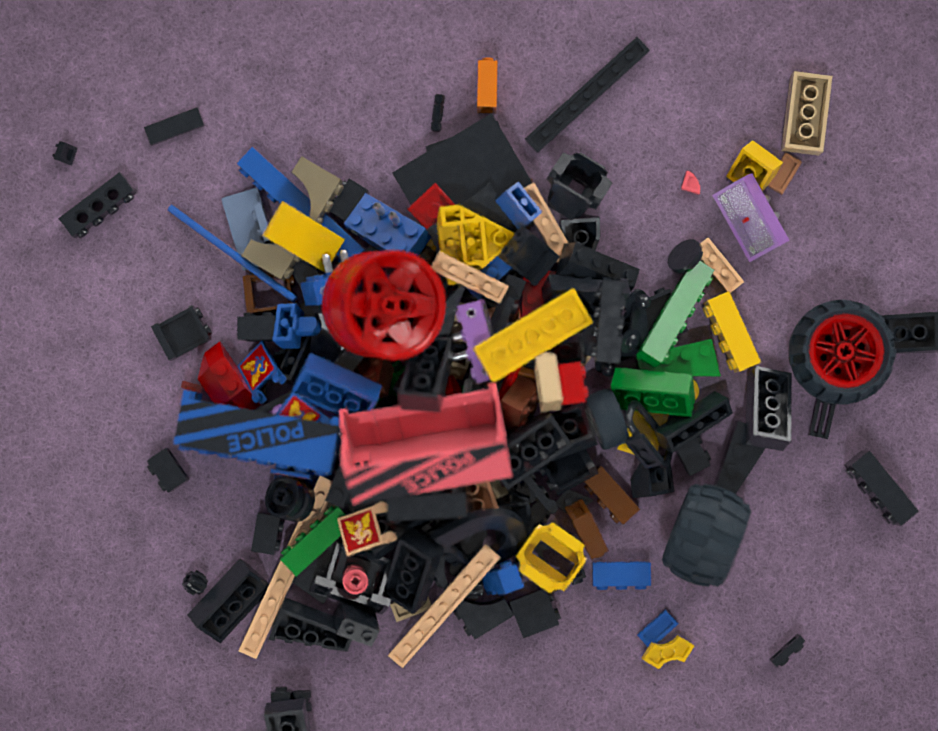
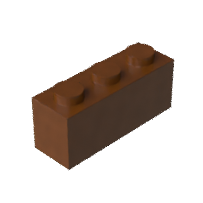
(611, 496)

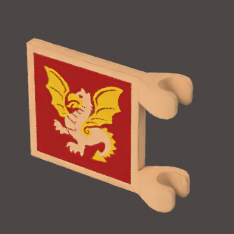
(362, 530)

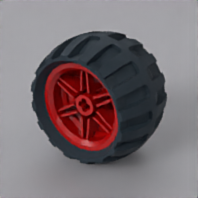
(851, 384)

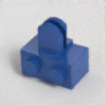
(292, 324)

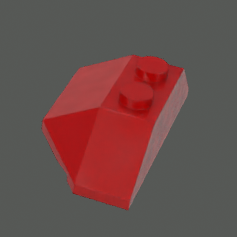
(224, 380)

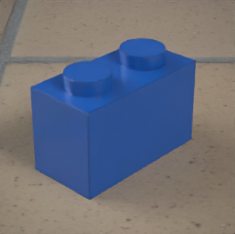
(518, 206)

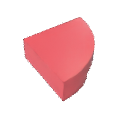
(691, 183)

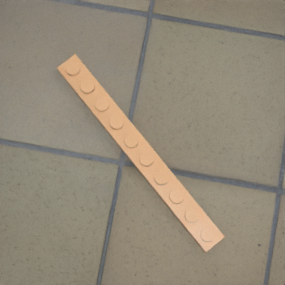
(281, 579)

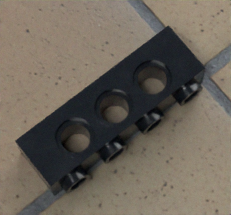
(71, 218)

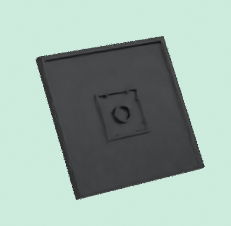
(465, 165)

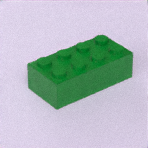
(655, 390)

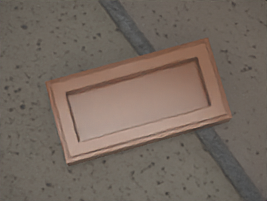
(785, 173)

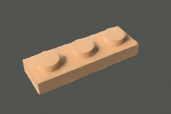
(723, 271)

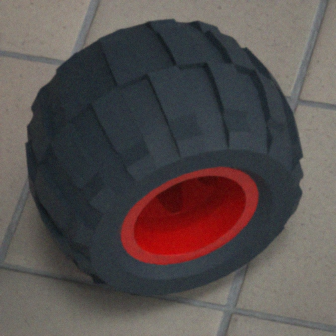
(706, 535)

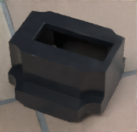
(585, 172)

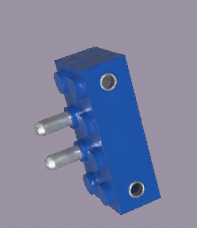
(386, 227)
(314, 285)

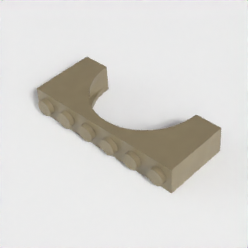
(322, 190)

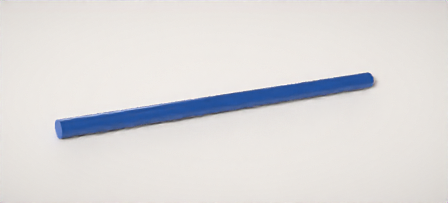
(232, 253)

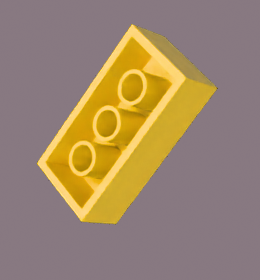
(731, 332)

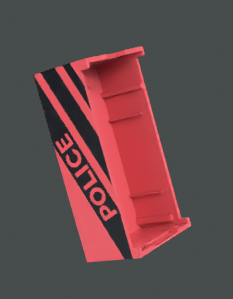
(424, 450)

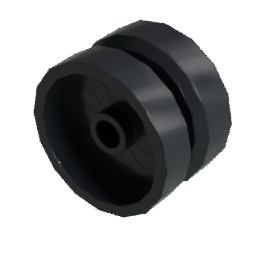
(289, 498)

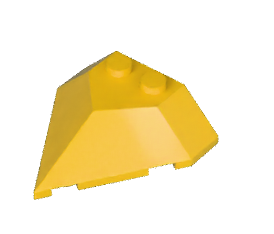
(469, 237)

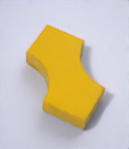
(661, 653)

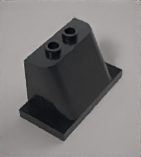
(377, 573)

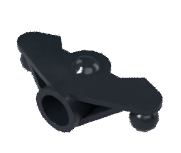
(634, 329)

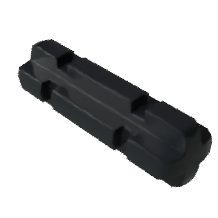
(437, 112)

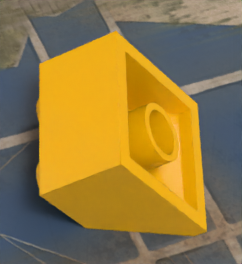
(757, 161)

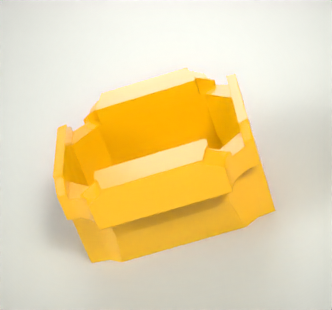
(539, 570)

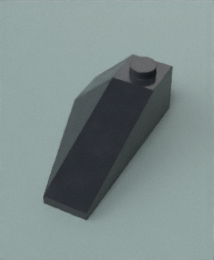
(582, 230)

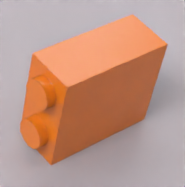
(487, 85)

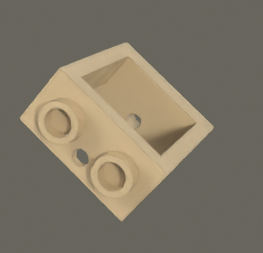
(547, 382)

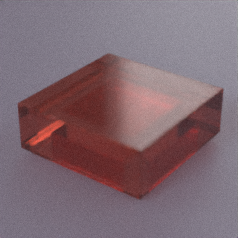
(192, 386)

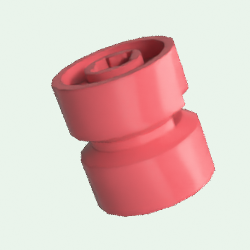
(355, 579)

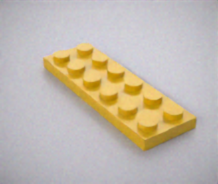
(532, 335)

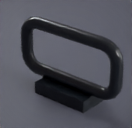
(639, 444)

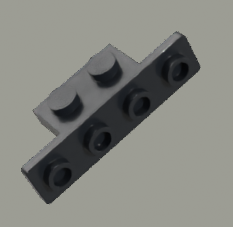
(509, 304)

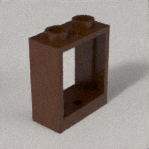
(248, 281)
(586, 529)

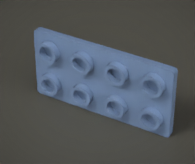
(246, 219)

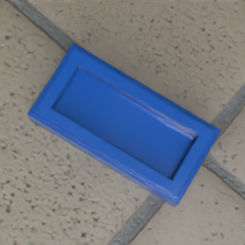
(658, 628)

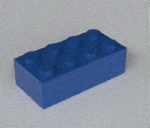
(335, 387)

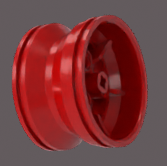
(425, 304)

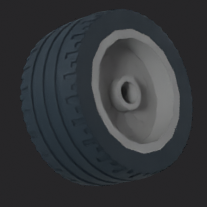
(606, 419)

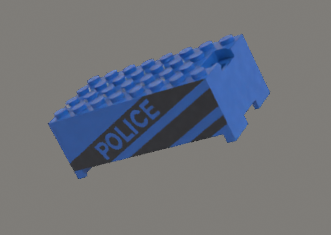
(257, 436)

